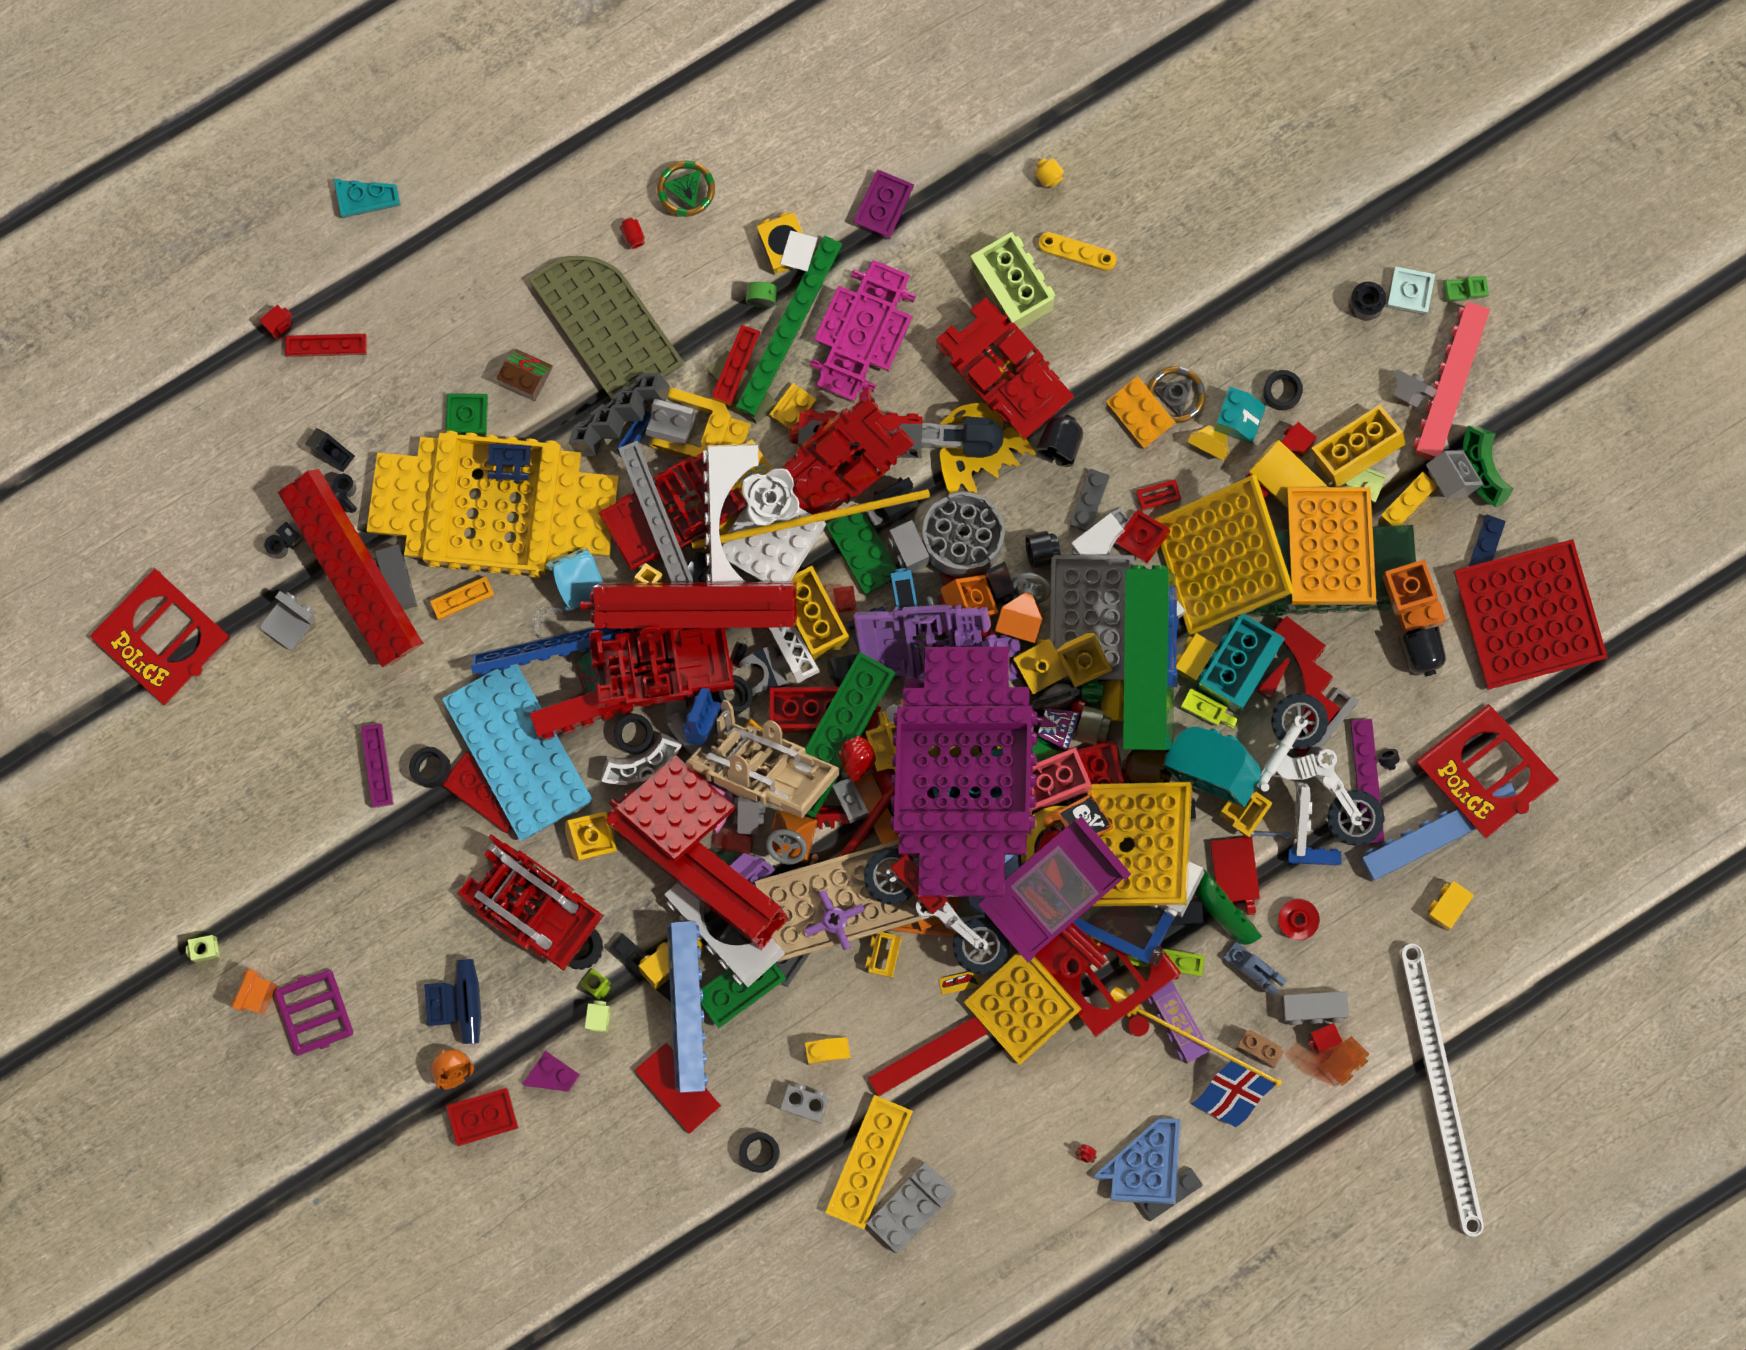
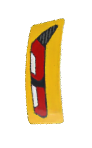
(959, 982)

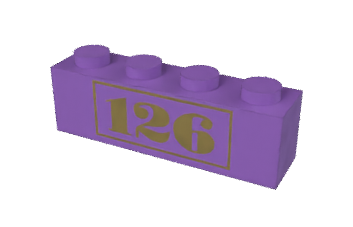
(1174, 1011)

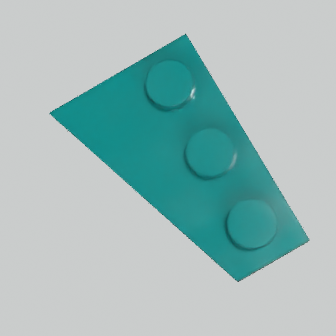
(362, 198)

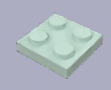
(1411, 290)

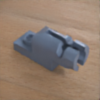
(1254, 968)

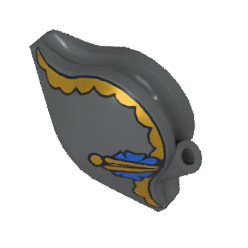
(1057, 696)

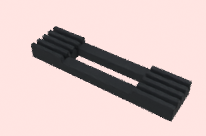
(624, 948)

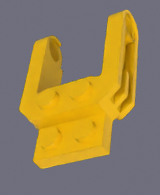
(720, 428)

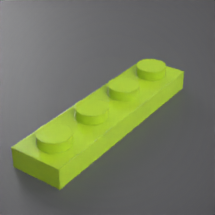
(1186, 962)

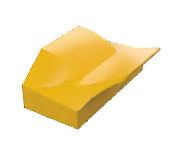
(1210, 441)

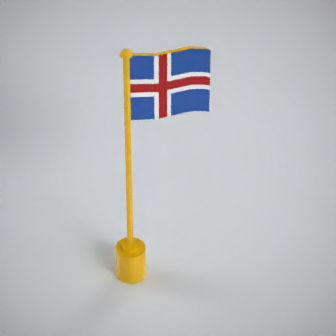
(1233, 1090)

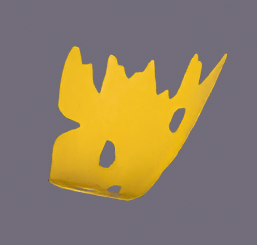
(991, 464)

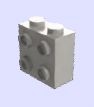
(748, 815)

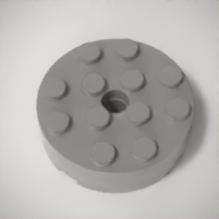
(966, 554)

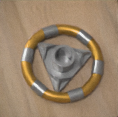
(1177, 393)

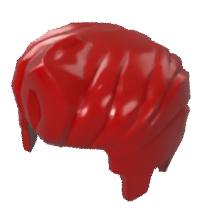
(857, 757)

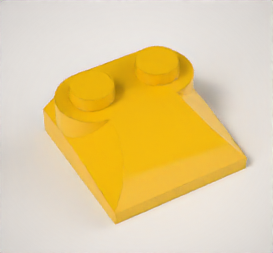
(1084, 659)
(589, 837)

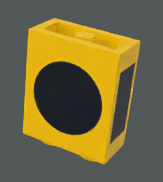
(775, 236)

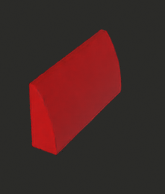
(1103, 763)

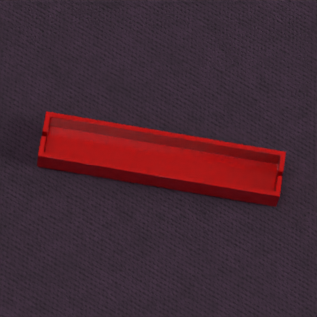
(350, 567)

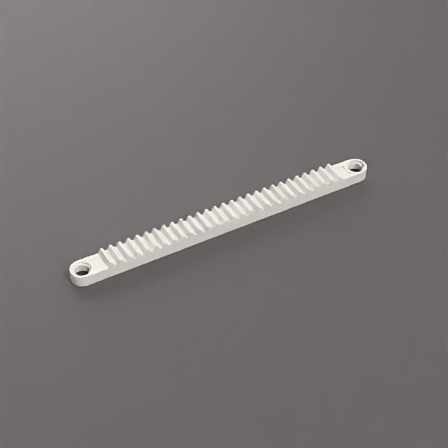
(1442, 1090)

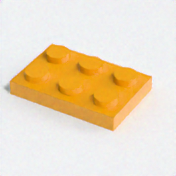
(1141, 412)

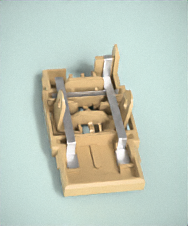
(792, 776)

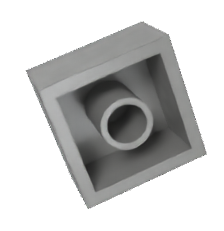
(1454, 474)
(909, 547)

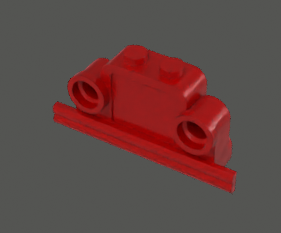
(1071, 953)

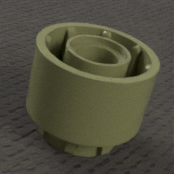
(1093, 726)

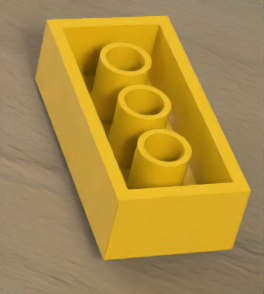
(1358, 446)
(816, 616)

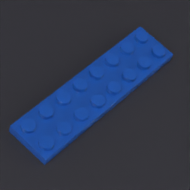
(539, 649)

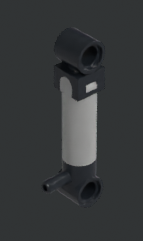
(290, 532)

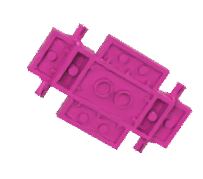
(863, 330)

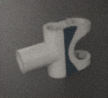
(772, 666)

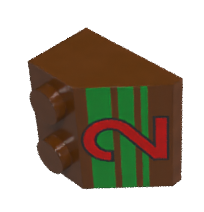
(524, 374)
(589, 675)

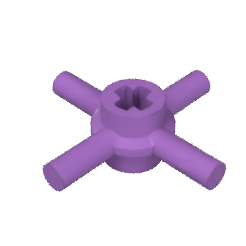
(826, 918)

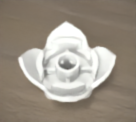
(781, 485)

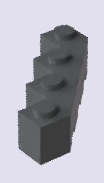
(609, 419)

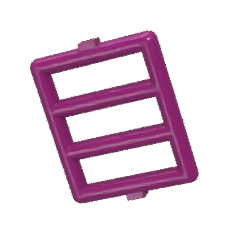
(292, 1030)

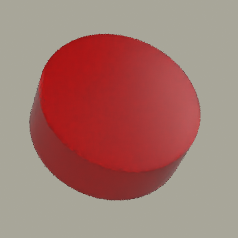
(1138, 1026)

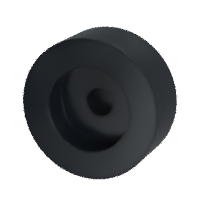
(1389, 758)

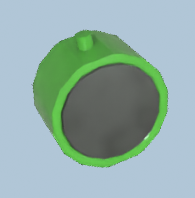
(761, 294)

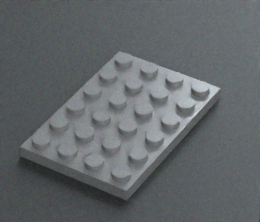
(1091, 599)

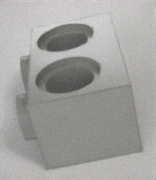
(803, 1109)

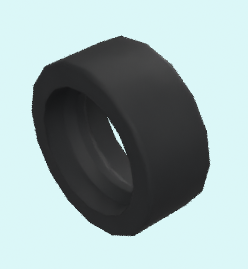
(1294, 379)
(744, 691)
(629, 719)
(417, 760)
(774, 1147)

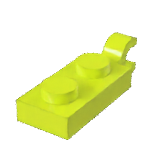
(1207, 709)

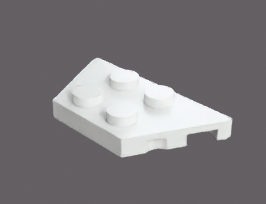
(1303, 808)

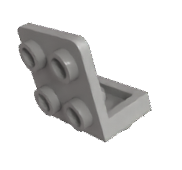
(288, 621)

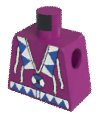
(1057, 727)

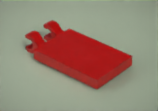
(1236, 870)

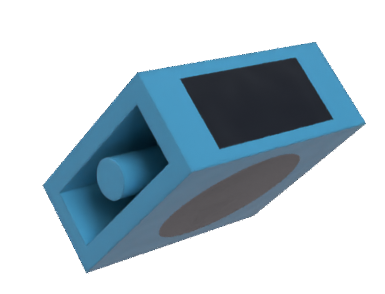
(903, 589)

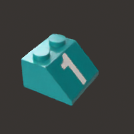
(1240, 415)

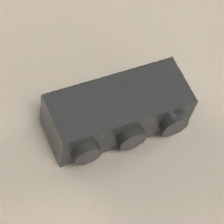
(395, 571)

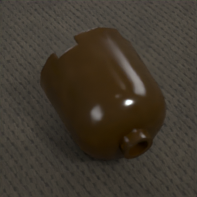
(1146, 766)

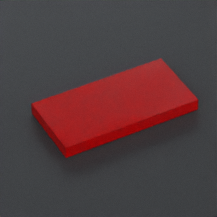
(471, 786)
(688, 1107)

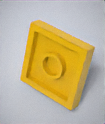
(1041, 666)

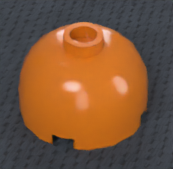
(450, 1068)

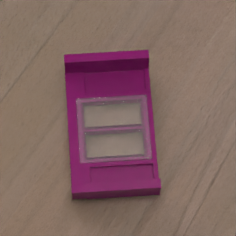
(1054, 888)

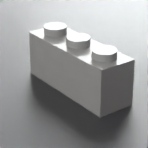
(1315, 1008)

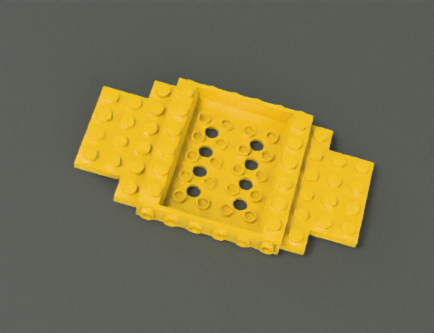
(430, 499)

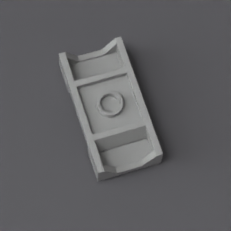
(911, 1207)

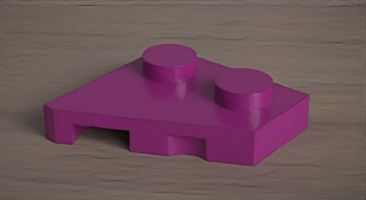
(551, 1074)

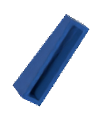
(635, 432)

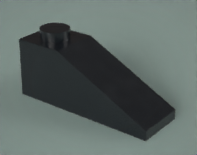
(1000, 583)

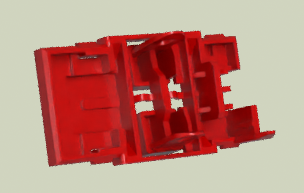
(629, 524)
(698, 656)

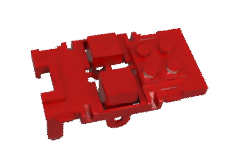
(814, 478)

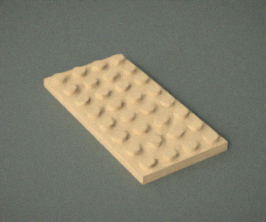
(845, 886)

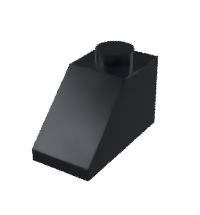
(329, 449)

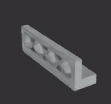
(1335, 723)

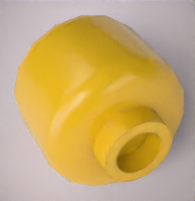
(1049, 172)

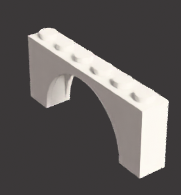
(1100, 541)
(745, 960)

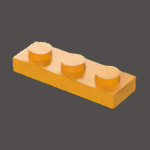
(462, 598)

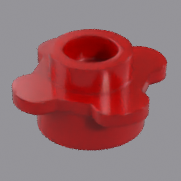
(1086, 1153)

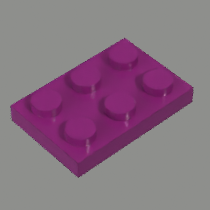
(883, 204)

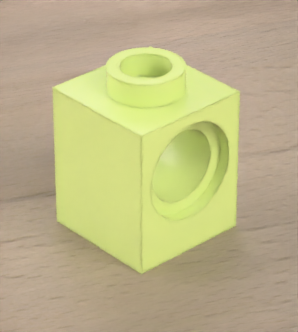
(211, 952)
(598, 1017)

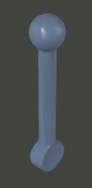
(1286, 835)

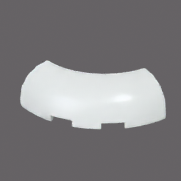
(641, 766)

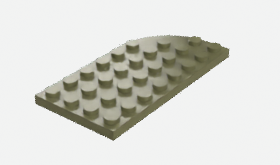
(605, 321)

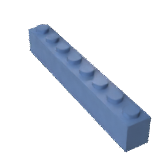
(1422, 841)
(686, 1007)

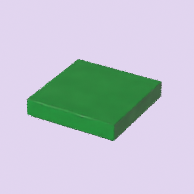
(467, 413)

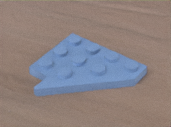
(1147, 1166)

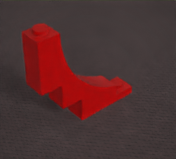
(1306, 651)

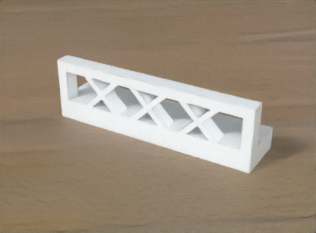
(787, 651)

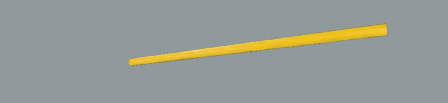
(817, 517)

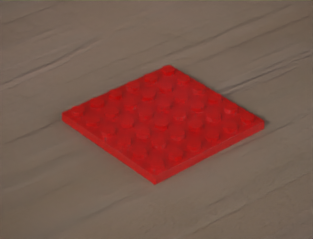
(1530, 614)

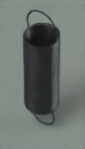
(740, 653)

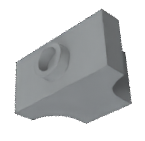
(1412, 388)

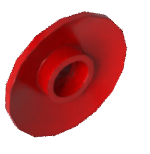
(1304, 910)

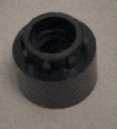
(1367, 290)
(1041, 548)
(839, 667)

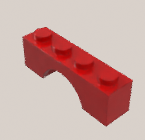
(1298, 441)

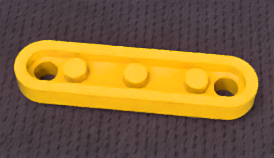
(1077, 252)

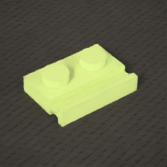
(1370, 479)

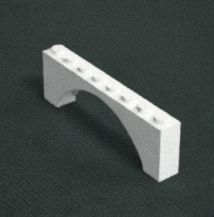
(724, 468)

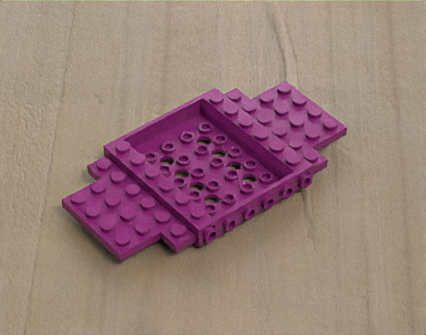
(964, 706)

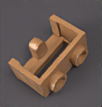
(1260, 1047)

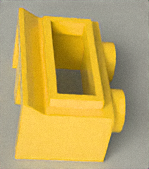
(892, 955)

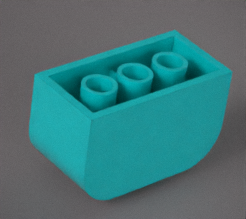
(1214, 764)

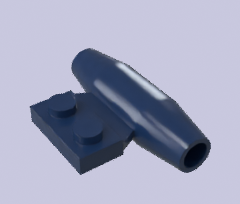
(457, 1002)

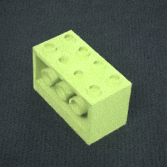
(1012, 281)

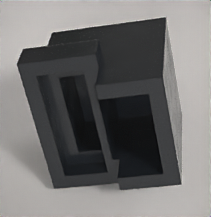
(895, 512)

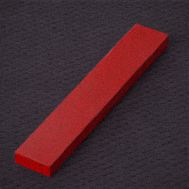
(927, 1056)

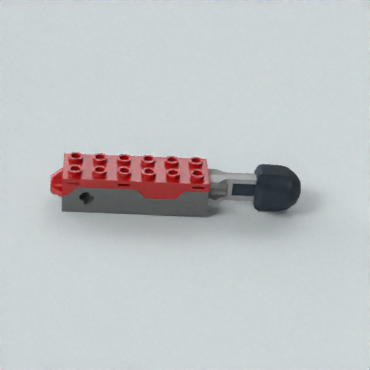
(977, 437)

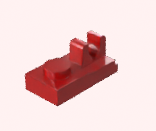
(831, 814)

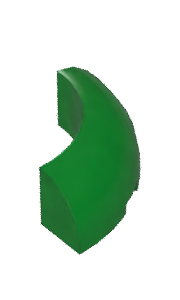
(1478, 449)
(1225, 912)

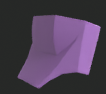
(752, 867)

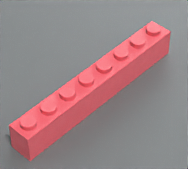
(1452, 381)

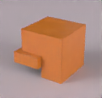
(254, 993)

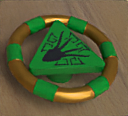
(686, 188)

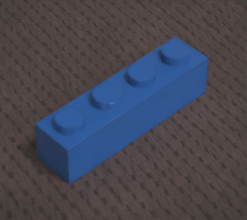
(1315, 857)

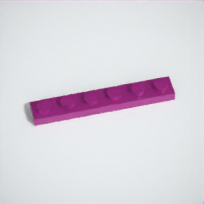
(1366, 766)

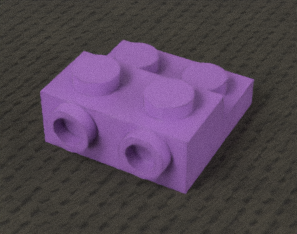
(1015, 650)

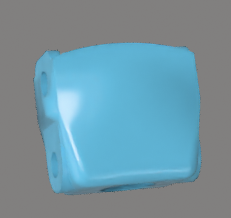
(575, 577)

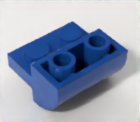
(701, 718)

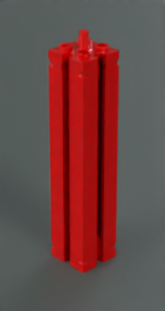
(693, 605)
(710, 882)

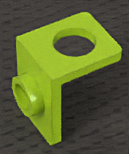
(604, 986)

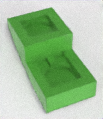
(1465, 289)

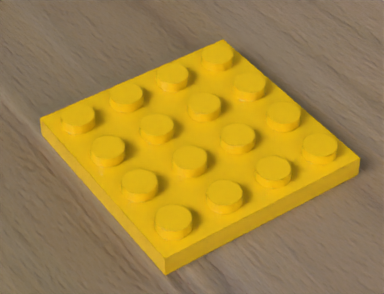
(1022, 1006)

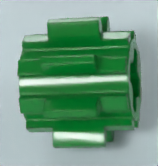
(1092, 692)

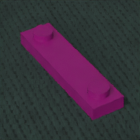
(377, 765)

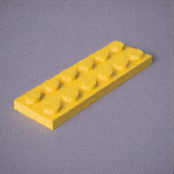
(869, 1162)

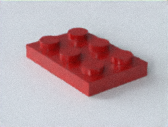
(482, 1117)

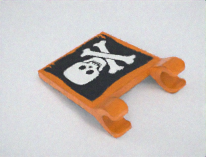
(1085, 807)

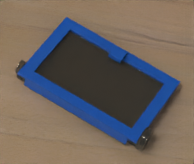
(1128, 929)

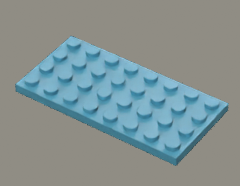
(528, 775)

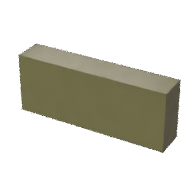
(768, 403)

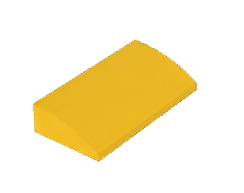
(1282, 469)

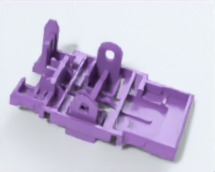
(890, 639)

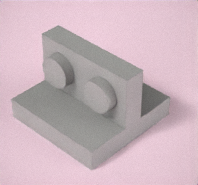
(670, 422)

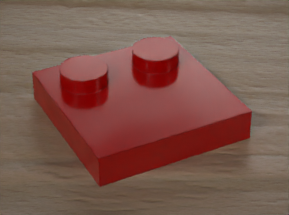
(1142, 536)

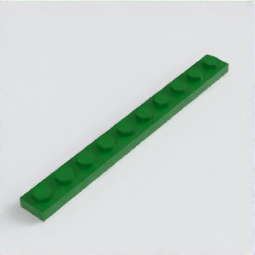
(789, 326)

